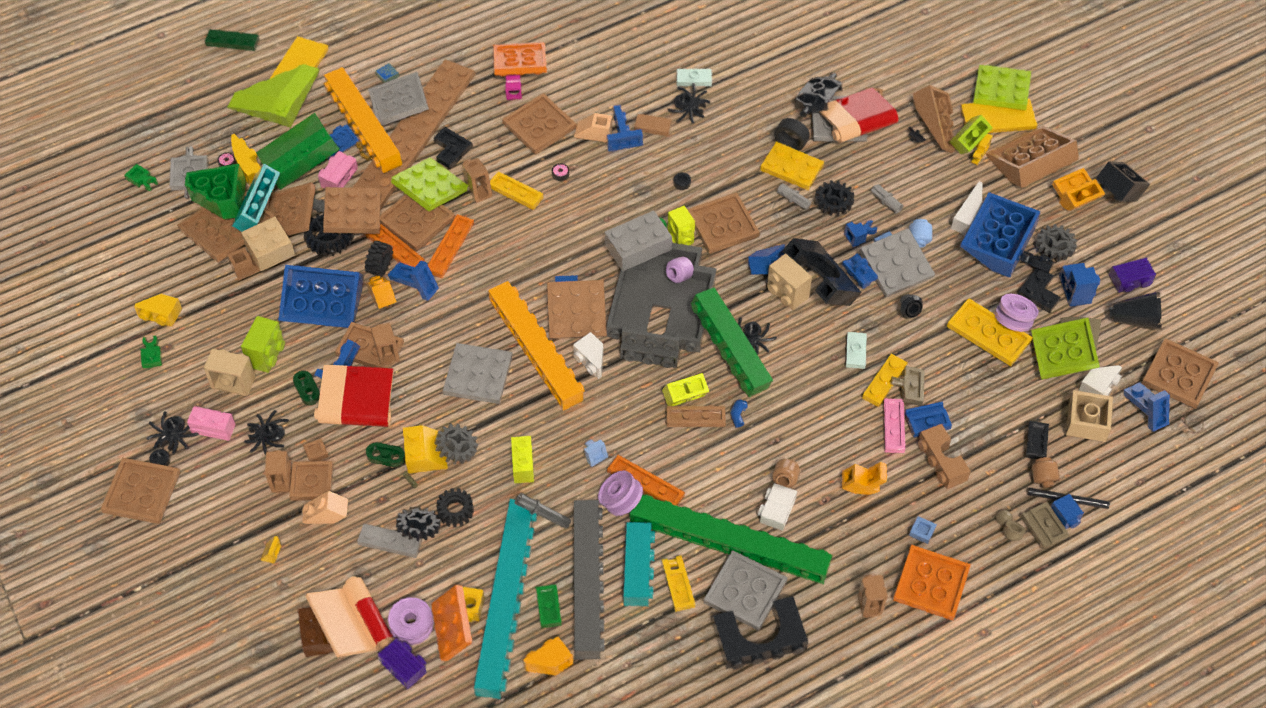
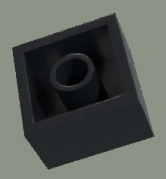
(1122, 181)

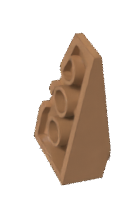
(935, 109)

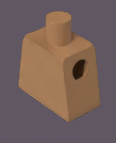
(476, 171)

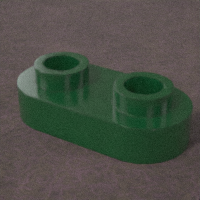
(305, 386)
(386, 454)

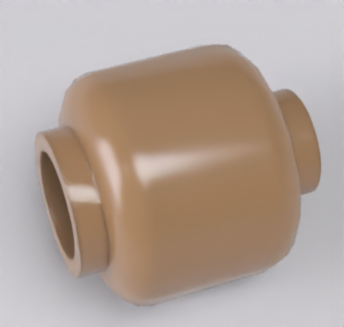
(1045, 472)
(786, 473)

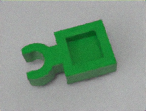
(138, 175)
(151, 354)

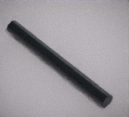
(1078, 499)

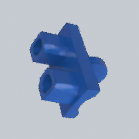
(860, 270)

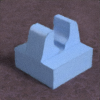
(595, 452)

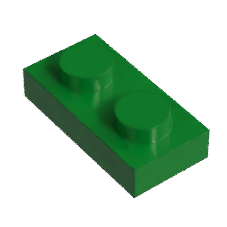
(548, 606)

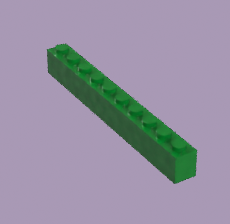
(729, 537)

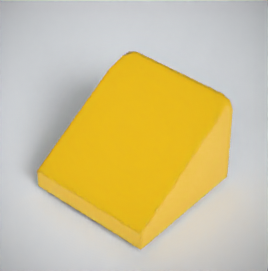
(271, 550)

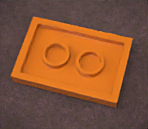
(451, 623)

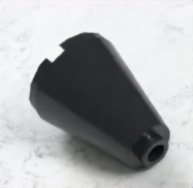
(1139, 311)

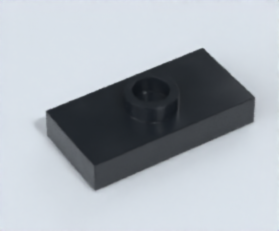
(1037, 440)

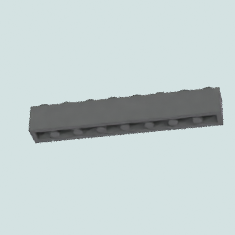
(587, 581)

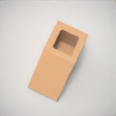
(594, 127)
(325, 509)

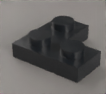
(454, 147)
(1036, 291)

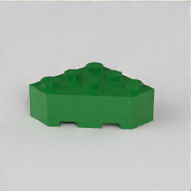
(217, 189)

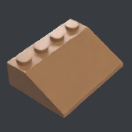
(1034, 155)

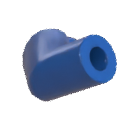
(736, 410)

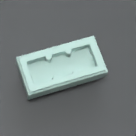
(700, 77)
(856, 350)

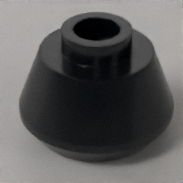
(910, 306)

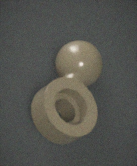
(1012, 529)

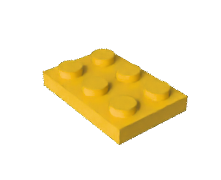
(792, 166)

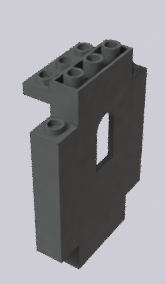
(647, 287)

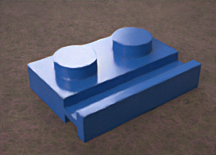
(926, 417)

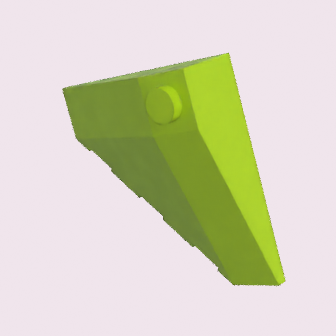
(276, 98)

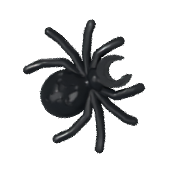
(689, 103)
(752, 332)
(171, 432)
(266, 433)

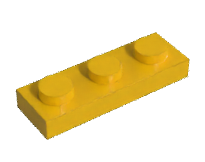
(516, 190)
(881, 384)

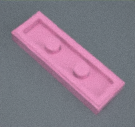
(894, 425)

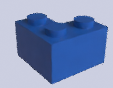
(1079, 283)

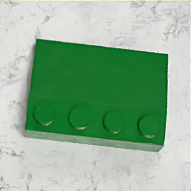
(298, 150)

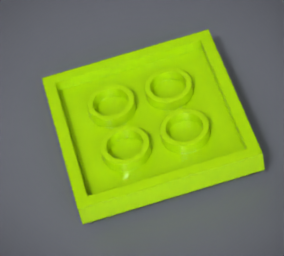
(1002, 87)
(429, 184)
(1065, 348)

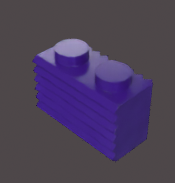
(1132, 275)
(402, 663)

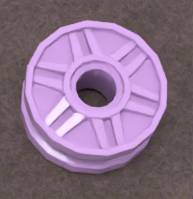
(1016, 312)
(620, 493)
(411, 609)

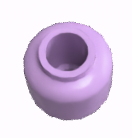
(679, 269)

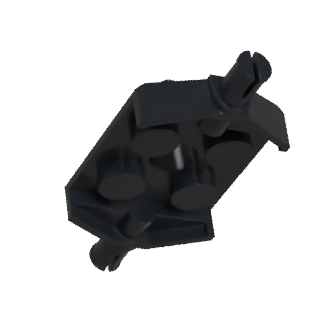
(817, 94)

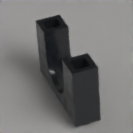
(836, 286)
(738, 651)

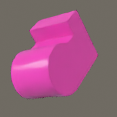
(513, 82)

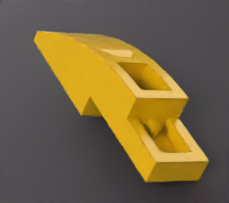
(245, 157)

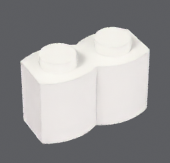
(778, 506)

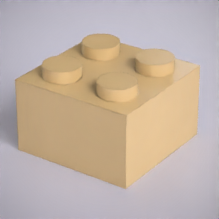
(268, 244)
(789, 282)
(229, 372)
(1089, 416)

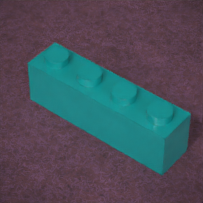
(256, 198)
(637, 564)

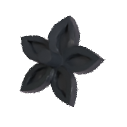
(916, 136)

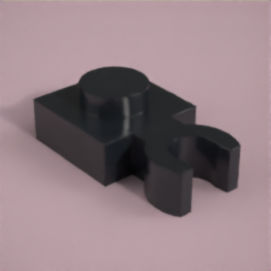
(1042, 262)

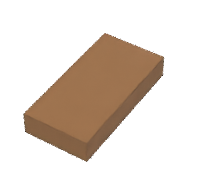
(653, 124)

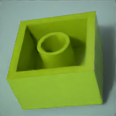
(263, 343)

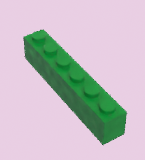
(731, 342)

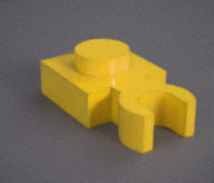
(982, 148)

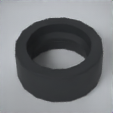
(795, 127)

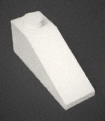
(968, 211)

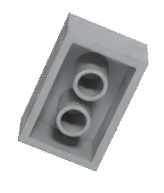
(638, 240)

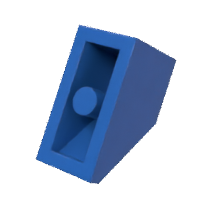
(762, 259)

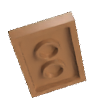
(367, 353)

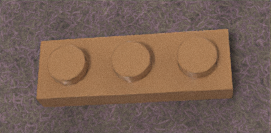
(696, 416)

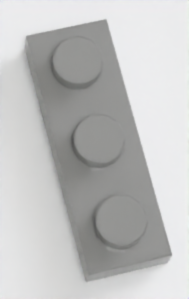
(388, 541)

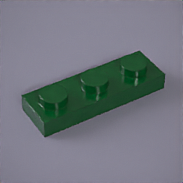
(232, 40)

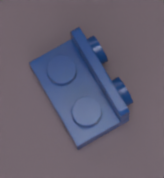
(343, 138)

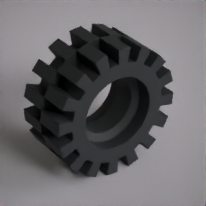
(378, 258)
(455, 497)

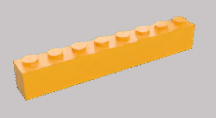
(362, 120)
(536, 346)

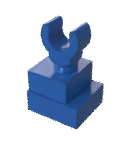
(858, 233)

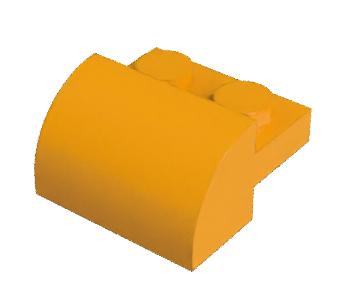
(1077, 189)

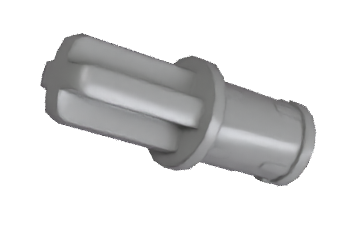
(793, 196)
(887, 198)

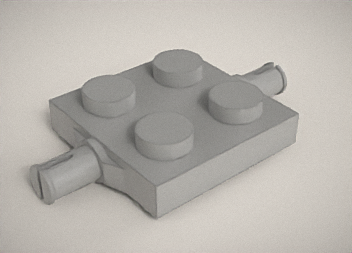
(184, 164)

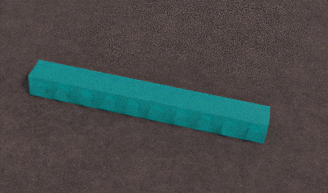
(505, 603)

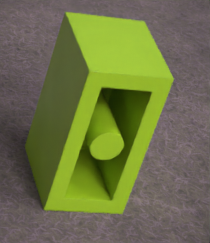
(971, 134)

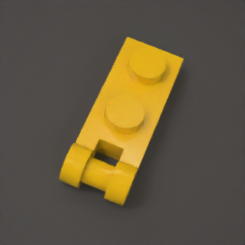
(678, 583)

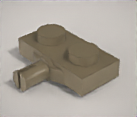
(911, 384)

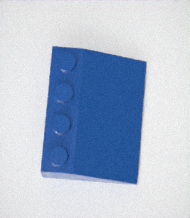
(1000, 233)
(320, 296)

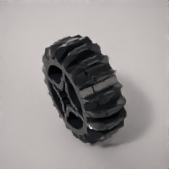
(325, 242)

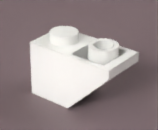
(590, 353)
(1101, 379)

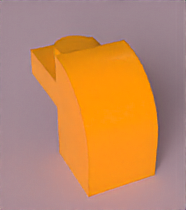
(864, 481)

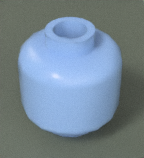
(921, 231)

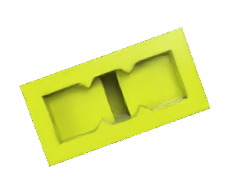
(681, 226)
(685, 390)
(522, 459)

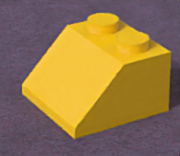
(421, 451)

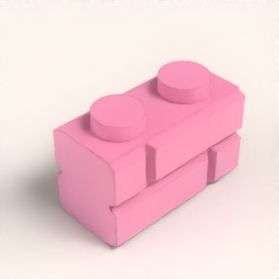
(338, 171)
(211, 423)

